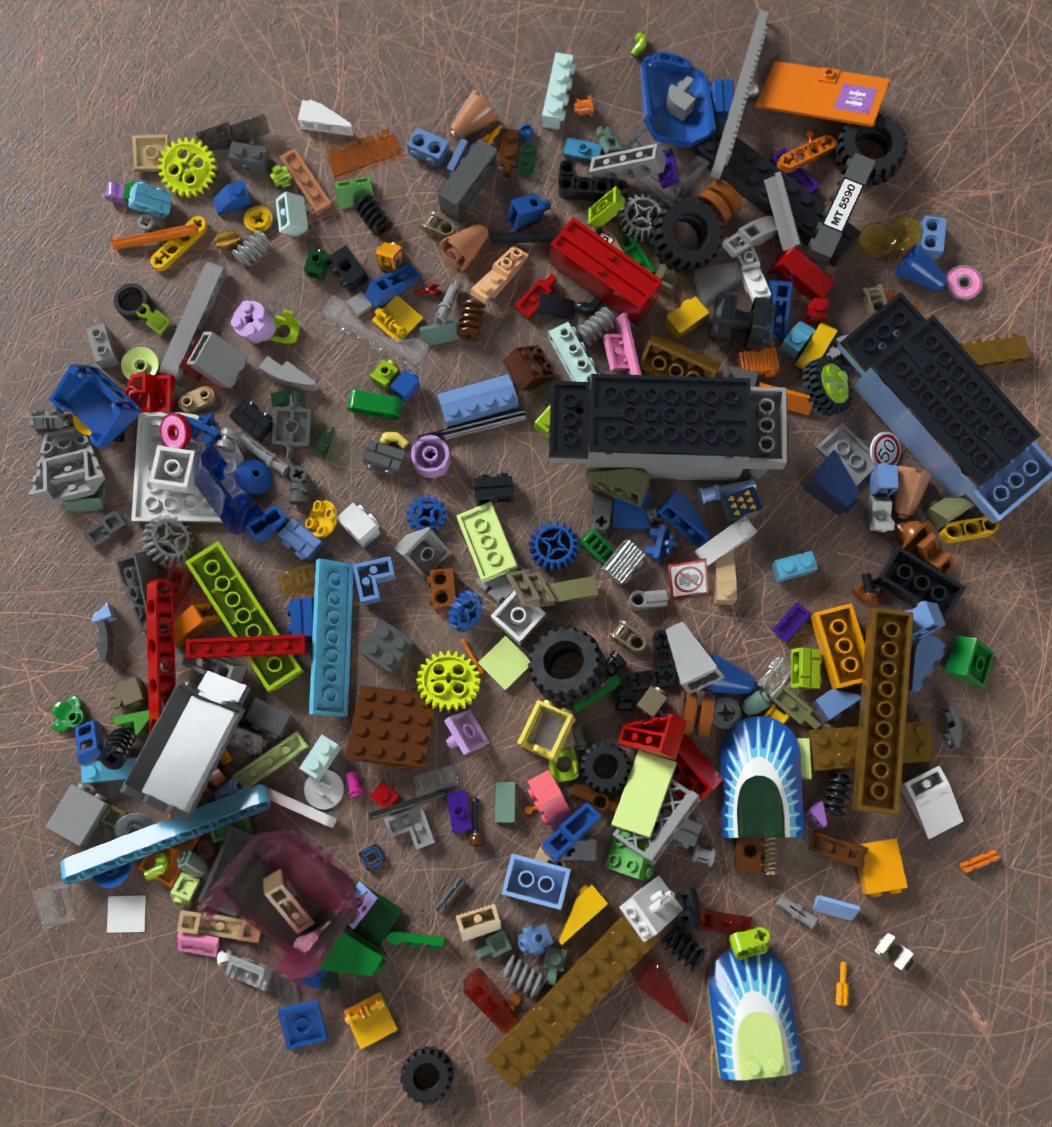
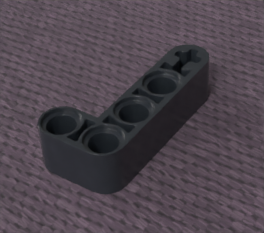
(592, 184)

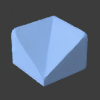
(106, 613)

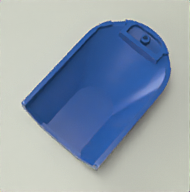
(656, 77)

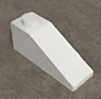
(319, 118)
(726, 541)

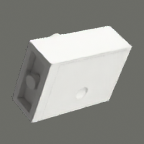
(651, 908)

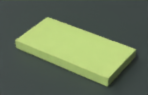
(487, 542)
(644, 794)

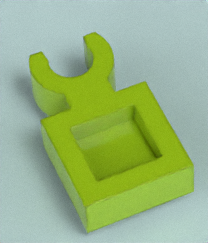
(155, 320)

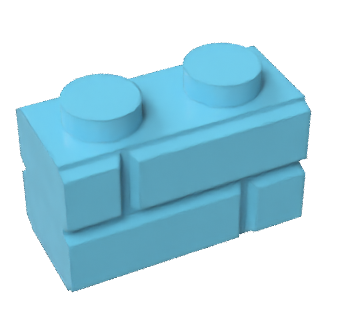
(150, 200)
(794, 566)

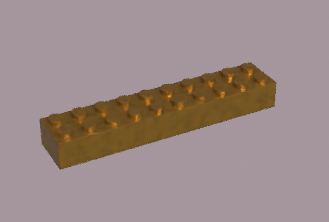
(883, 711)
(568, 1002)

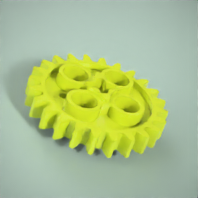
(173, 160)
(448, 698)

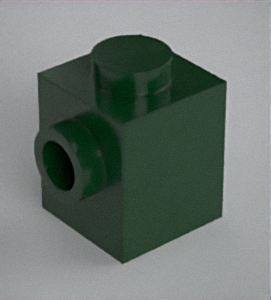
(317, 264)

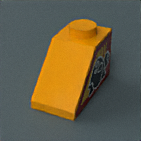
(389, 256)

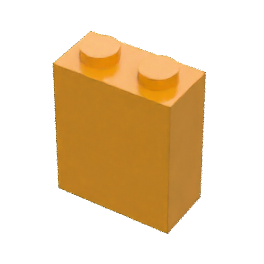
(882, 868)

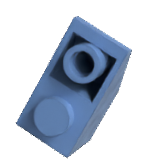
(834, 702)

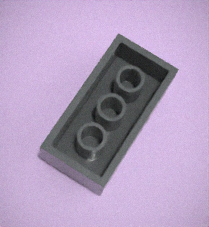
(468, 179)

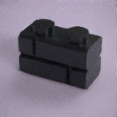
(251, 420)
(493, 489)

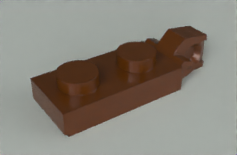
(508, 150)

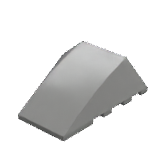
(66, 467)

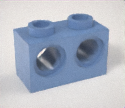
(430, 144)
(933, 238)

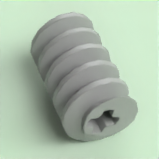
(252, 248)
(596, 325)
(523, 977)

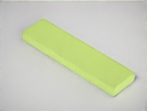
(271, 760)

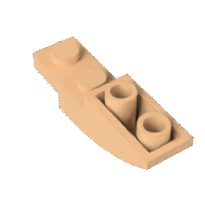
(500, 275)

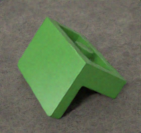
(352, 191)

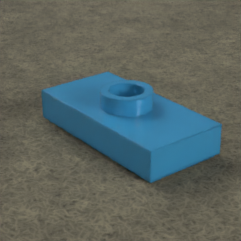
(581, 149)

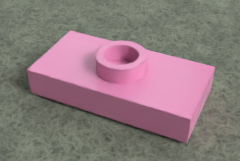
(198, 944)

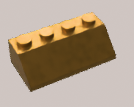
(670, 358)

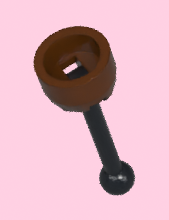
(476, 837)

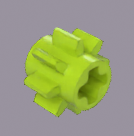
(280, 176)

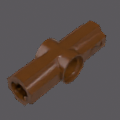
(583, 795)

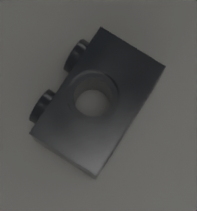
(344, 259)

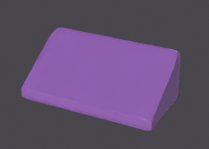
(816, 814)

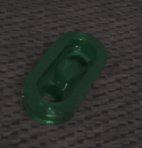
(527, 158)

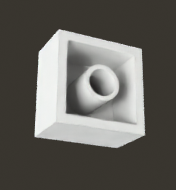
(174, 469)
(516, 619)

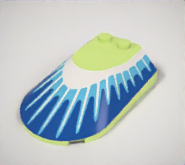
(752, 1017)

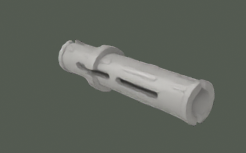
(445, 307)
(270, 459)

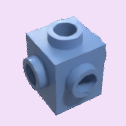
(534, 939)

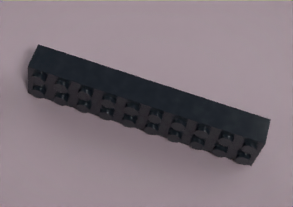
(747, 173)

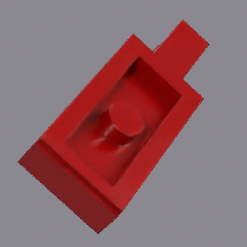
(529, 302)

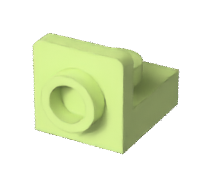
(184, 890)

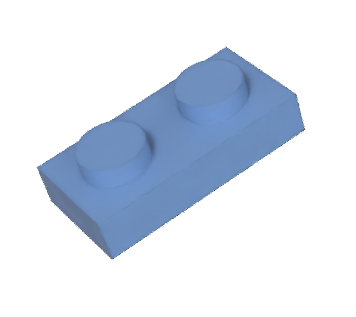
(460, 152)

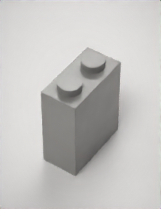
(217, 360)
(78, 814)

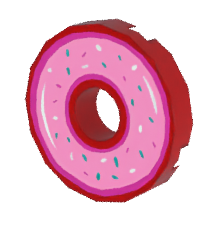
(167, 431)

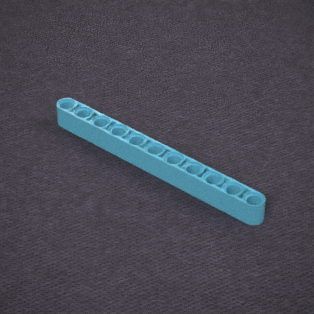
(164, 834)

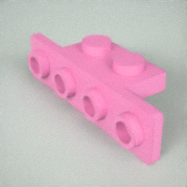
(621, 348)

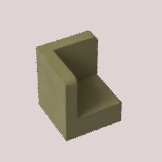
(669, 283)

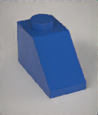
(232, 198)

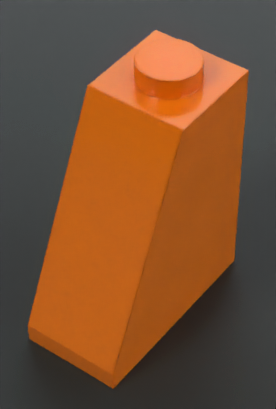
(194, 622)

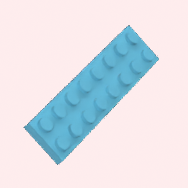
(331, 638)

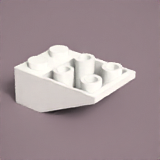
(932, 801)

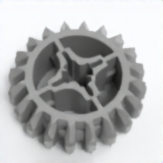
(643, 211)
(168, 529)

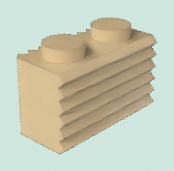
(478, 922)

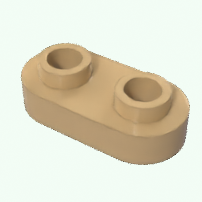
(196, 400)

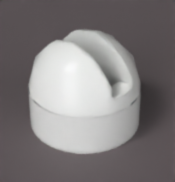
(223, 958)

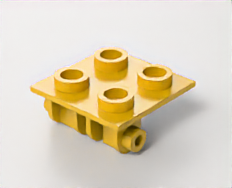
(397, 318)
(370, 1020)

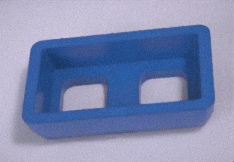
(95, 735)

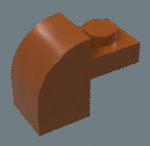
(932, 554)

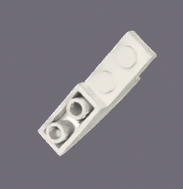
(753, 279)

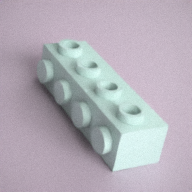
(557, 91)
(572, 353)

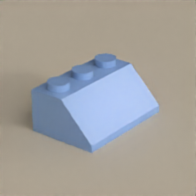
(536, 881)

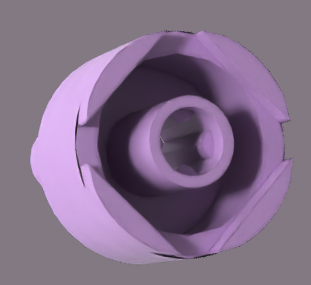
(254, 322)
(421, 453)

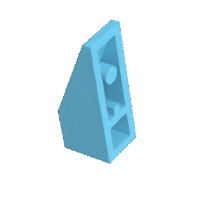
(96, 772)

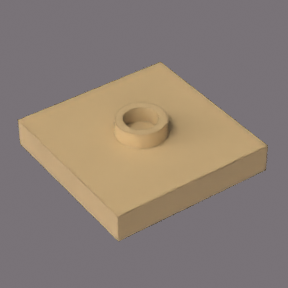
(148, 150)

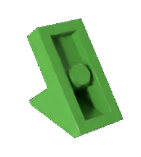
(139, 719)

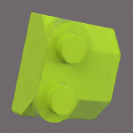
(606, 208)

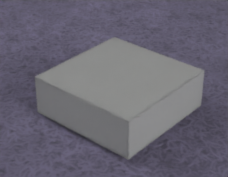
(359, 304)

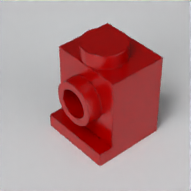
(816, 311)

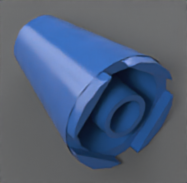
(921, 270)
(735, 681)

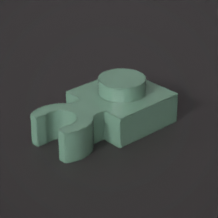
(608, 142)

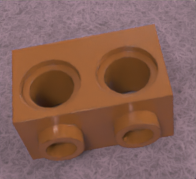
(447, 589)

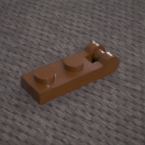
(837, 848)

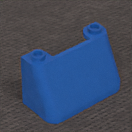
(95, 402)

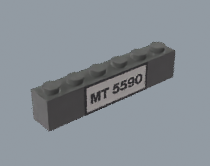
(841, 208)

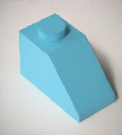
(797, 339)

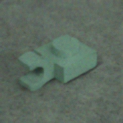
(496, 945)
(554, 961)

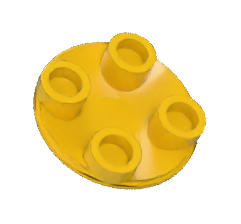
(322, 518)

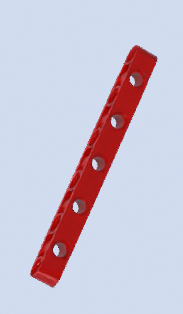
(160, 646)

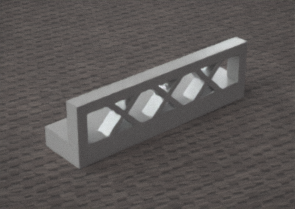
(782, 212)

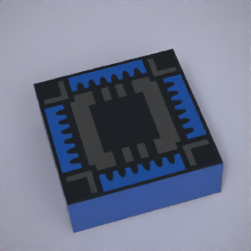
(372, 857)

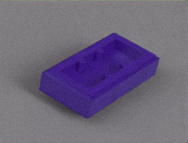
(791, 622)
(459, 811)

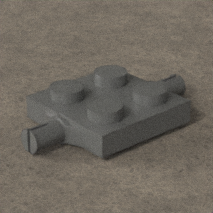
(292, 426)

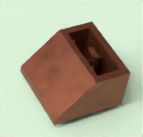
(529, 367)

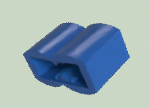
(264, 526)

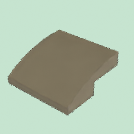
(531, 589)

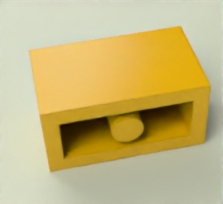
(686, 318)

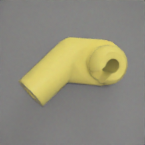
(388, 437)

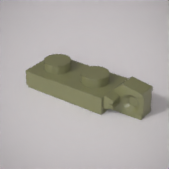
(795, 708)

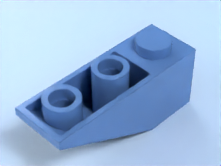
(922, 658)

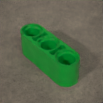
(374, 404)

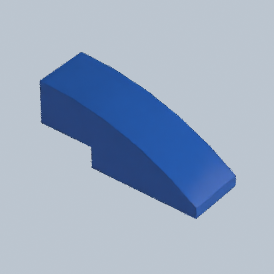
(570, 832)

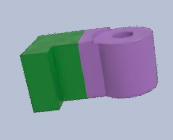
(118, 192)

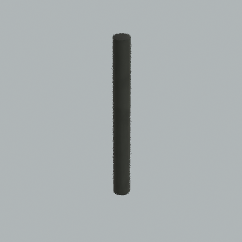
(406, 804)

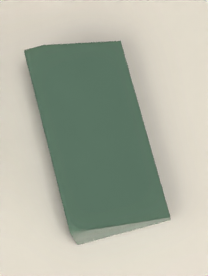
(437, 334)
(89, 503)
(505, 802)

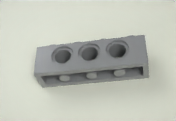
(629, 163)

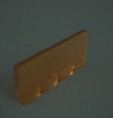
(367, 153)

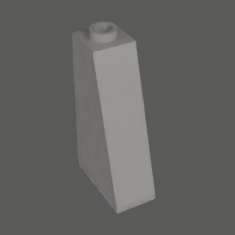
(692, 661)

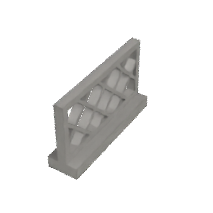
(670, 828)

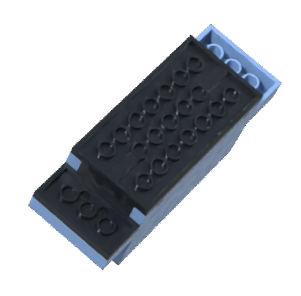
(946, 409)

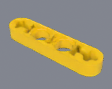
(181, 246)

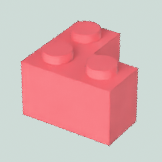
(549, 800)

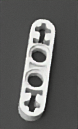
(301, 808)

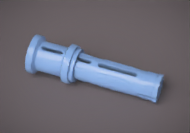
(717, 492)

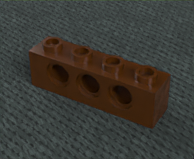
(748, 864)

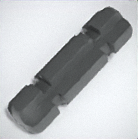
(450, 895)

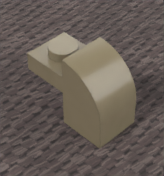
(896, 954)

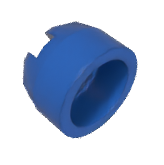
(527, 132)

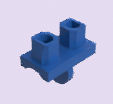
(211, 434)
(664, 543)

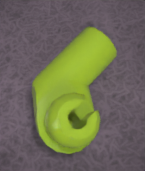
(639, 47)
(159, 868)

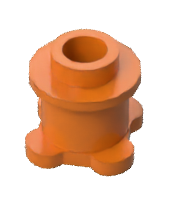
(583, 107)

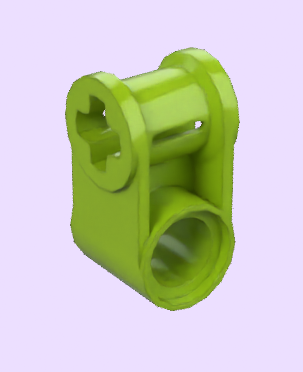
(749, 944)

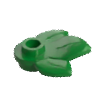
(66, 712)

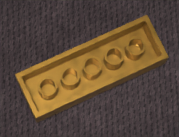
(838, 746)

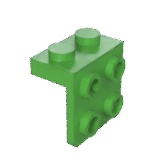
(627, 861)

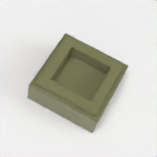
(112, 815)

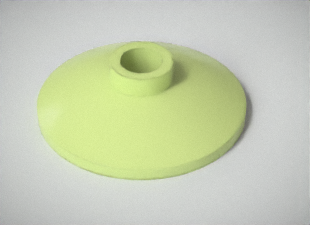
(137, 356)

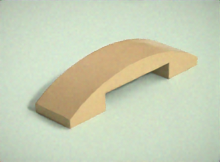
(219, 926)

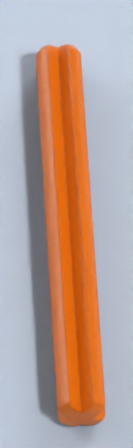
(155, 236)

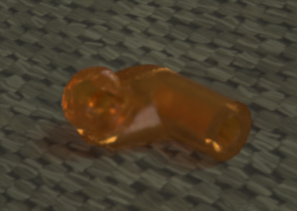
(864, 596)

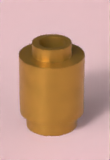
(228, 239)

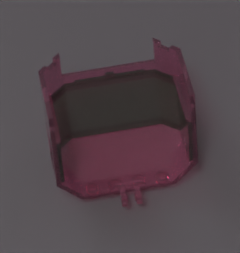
(320, 884)

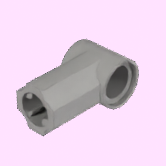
(649, 600)

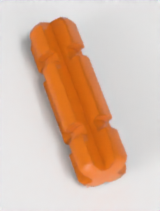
(979, 861)

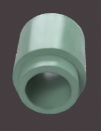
(756, 703)
(192, 863)

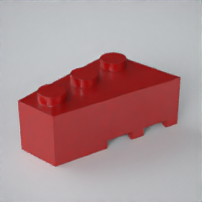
(803, 272)
(654, 736)

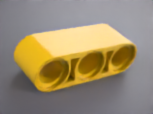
(817, 345)
(961, 534)

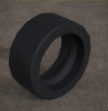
(123, 292)

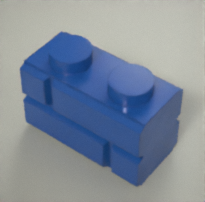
(721, 96)
(301, 616)

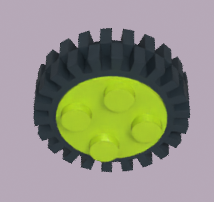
(827, 386)

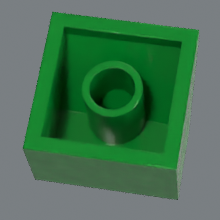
(969, 661)

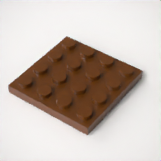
(390, 728)

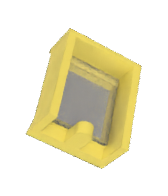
(547, 730)

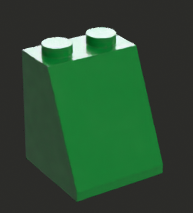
(354, 956)

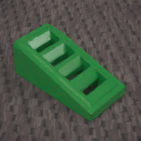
(595, 553)

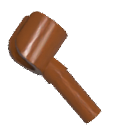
(514, 999)

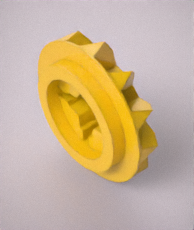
(257, 212)

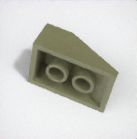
(623, 484)

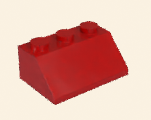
(693, 770)

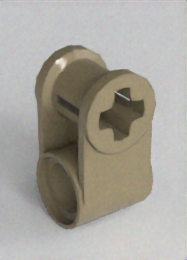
(437, 225)
(873, 298)
(627, 637)

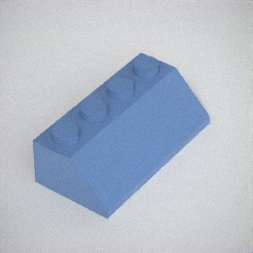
(478, 401)

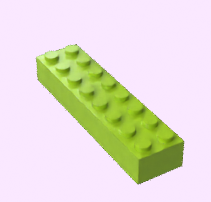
(241, 612)

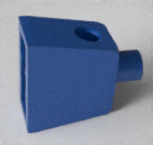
(526, 211)

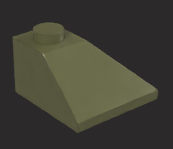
(947, 510)

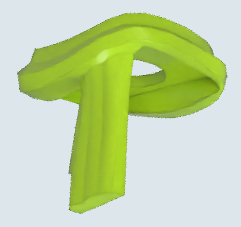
(289, 321)
(572, 773)

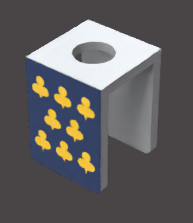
(740, 504)

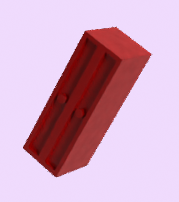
(605, 271)

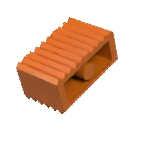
(763, 362)

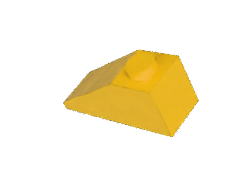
(584, 908)

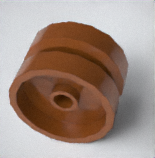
(722, 200)
(699, 714)

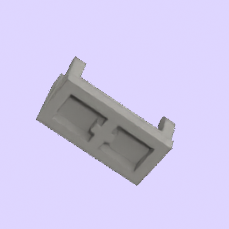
(249, 971)

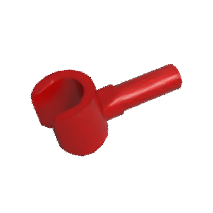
(431, 289)

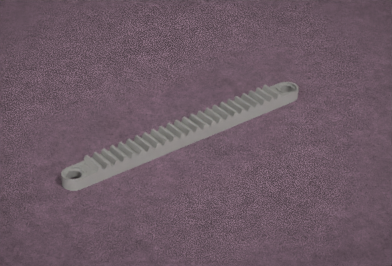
(741, 95)

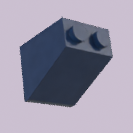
(833, 485)

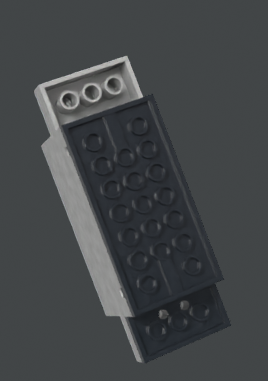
(668, 425)

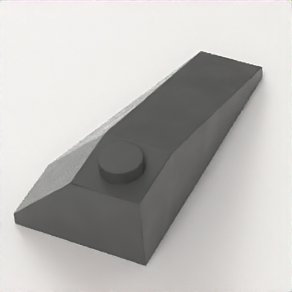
(136, 572)

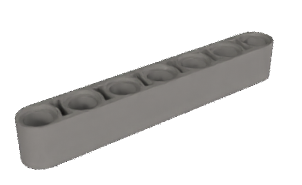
(193, 318)

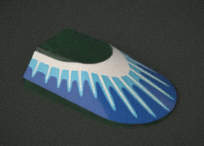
(761, 781)

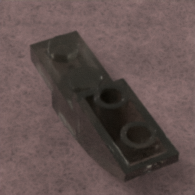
(245, 132)

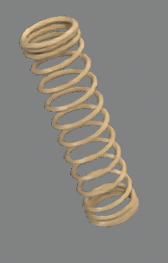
(767, 871)

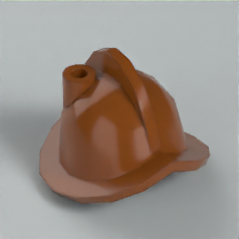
(911, 532)

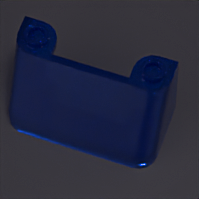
(233, 512)

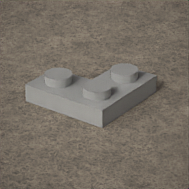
(413, 821)

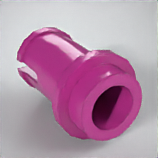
(354, 784)

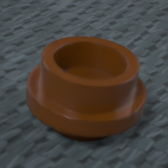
(207, 849)

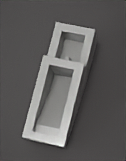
(287, 375)

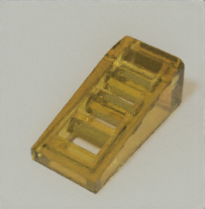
(302, 570)

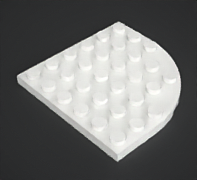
(151, 501)

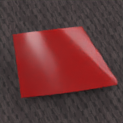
(152, 392)

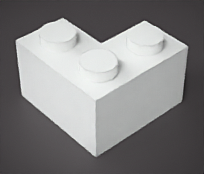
(359, 524)

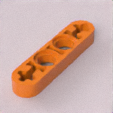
(806, 153)

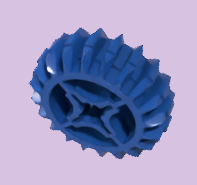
(559, 530)

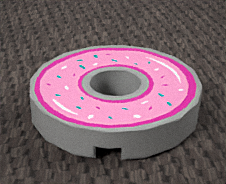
(967, 274)

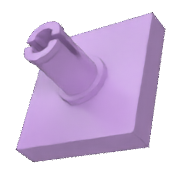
(465, 732)

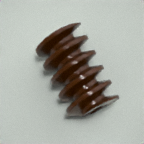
(469, 320)

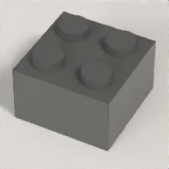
(386, 647)

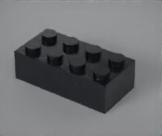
(918, 582)

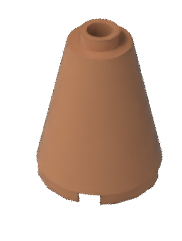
(472, 117)
(463, 246)
(910, 490)

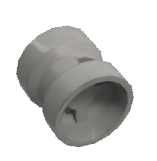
(228, 440)

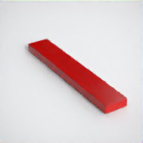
(246, 646)

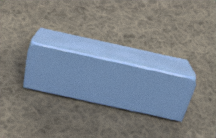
(835, 908)

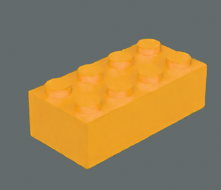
(840, 645)

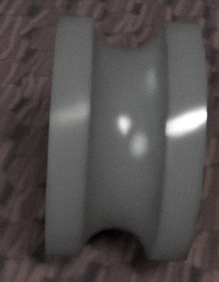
(652, 514)

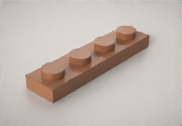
(306, 181)

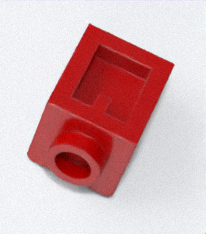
(385, 795)

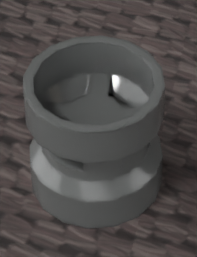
(299, 493)

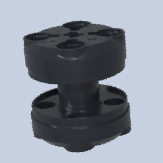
(753, 323)

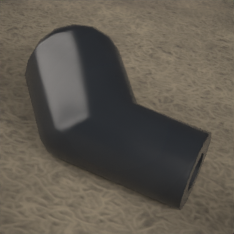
(588, 307)
(869, 587)

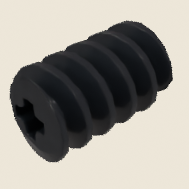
(372, 216)
(117, 748)
(837, 796)
(683, 948)

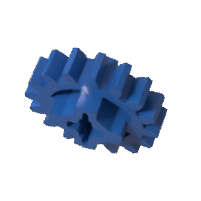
(433, 509)
(466, 611)

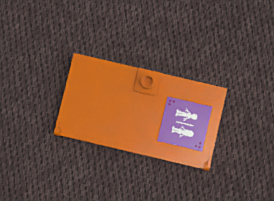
(823, 93)

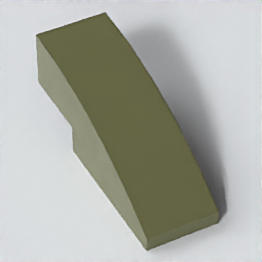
(574, 590)

